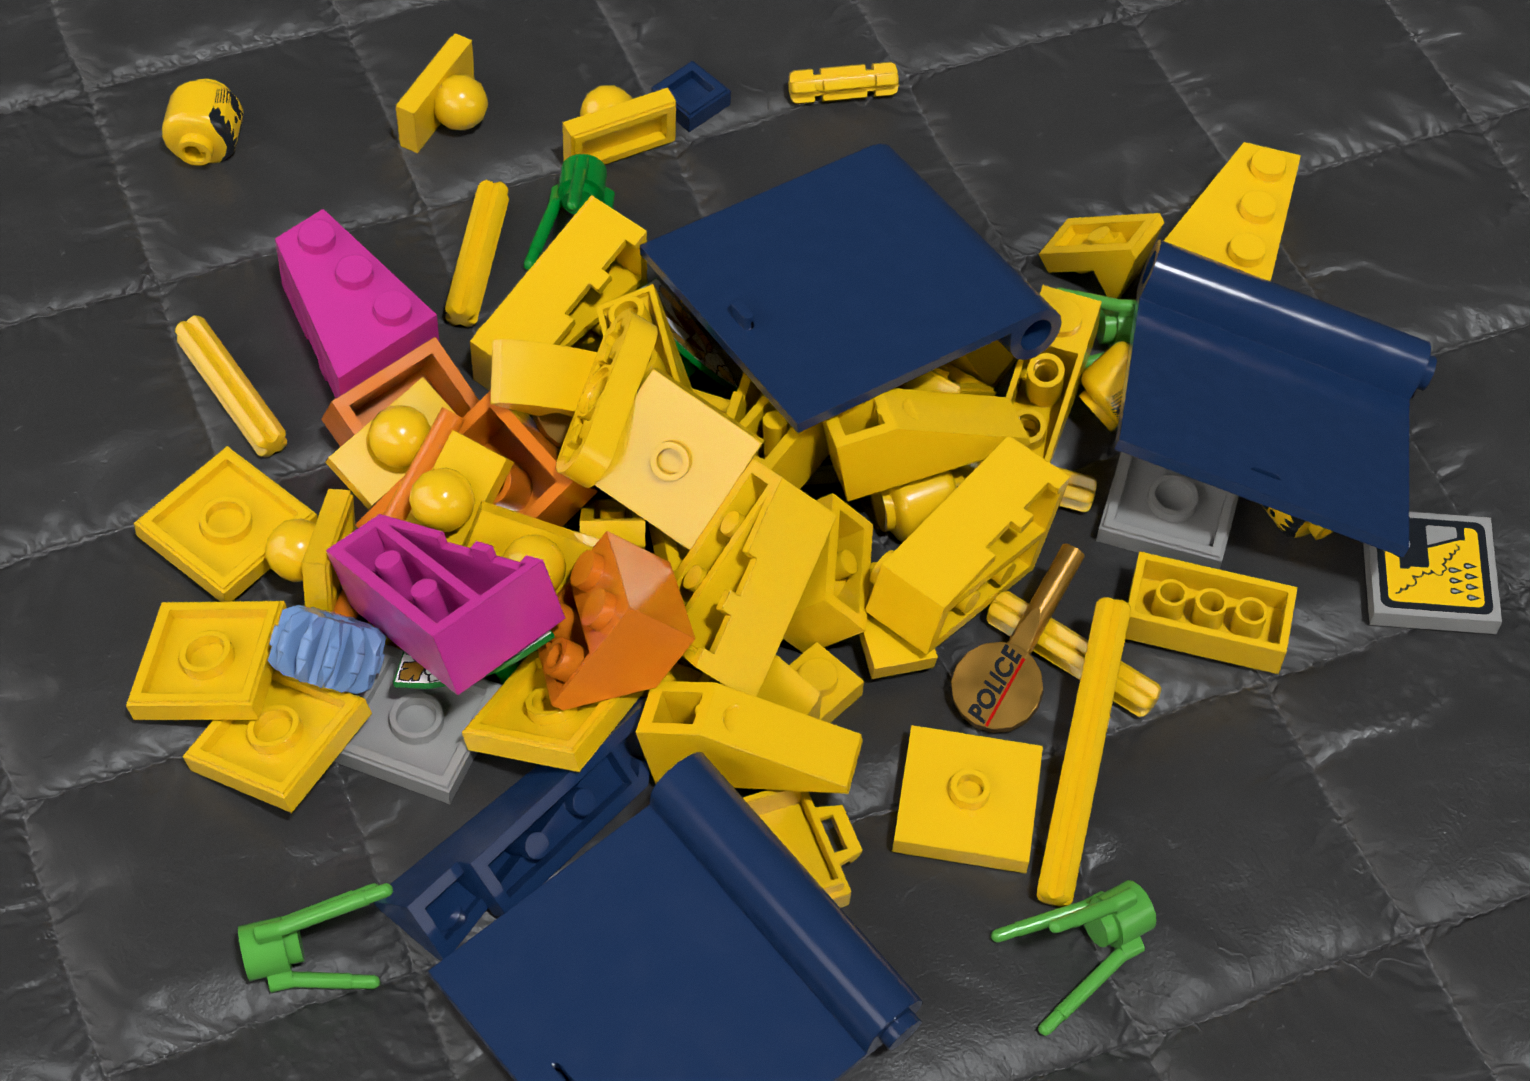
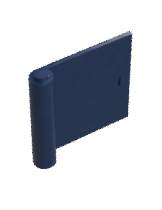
(848, 285)
(1272, 396)
(680, 957)

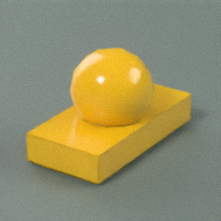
(442, 94)
(618, 126)
(387, 445)
(456, 485)
(520, 535)
(299, 549)

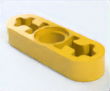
(607, 399)

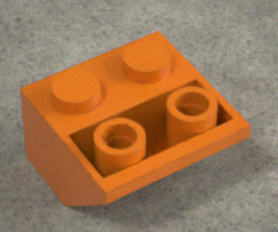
(619, 626)

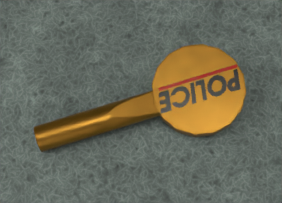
(1000, 682)

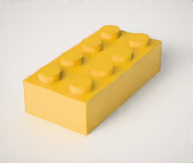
(1210, 612)

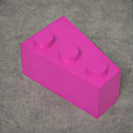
(348, 302)
(442, 601)

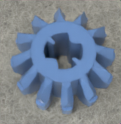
(327, 649)

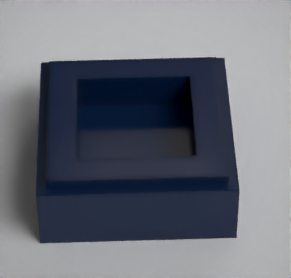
(696, 95)

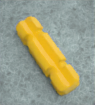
(843, 82)

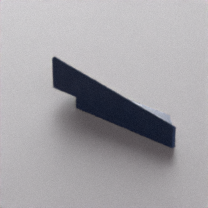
(516, 842)

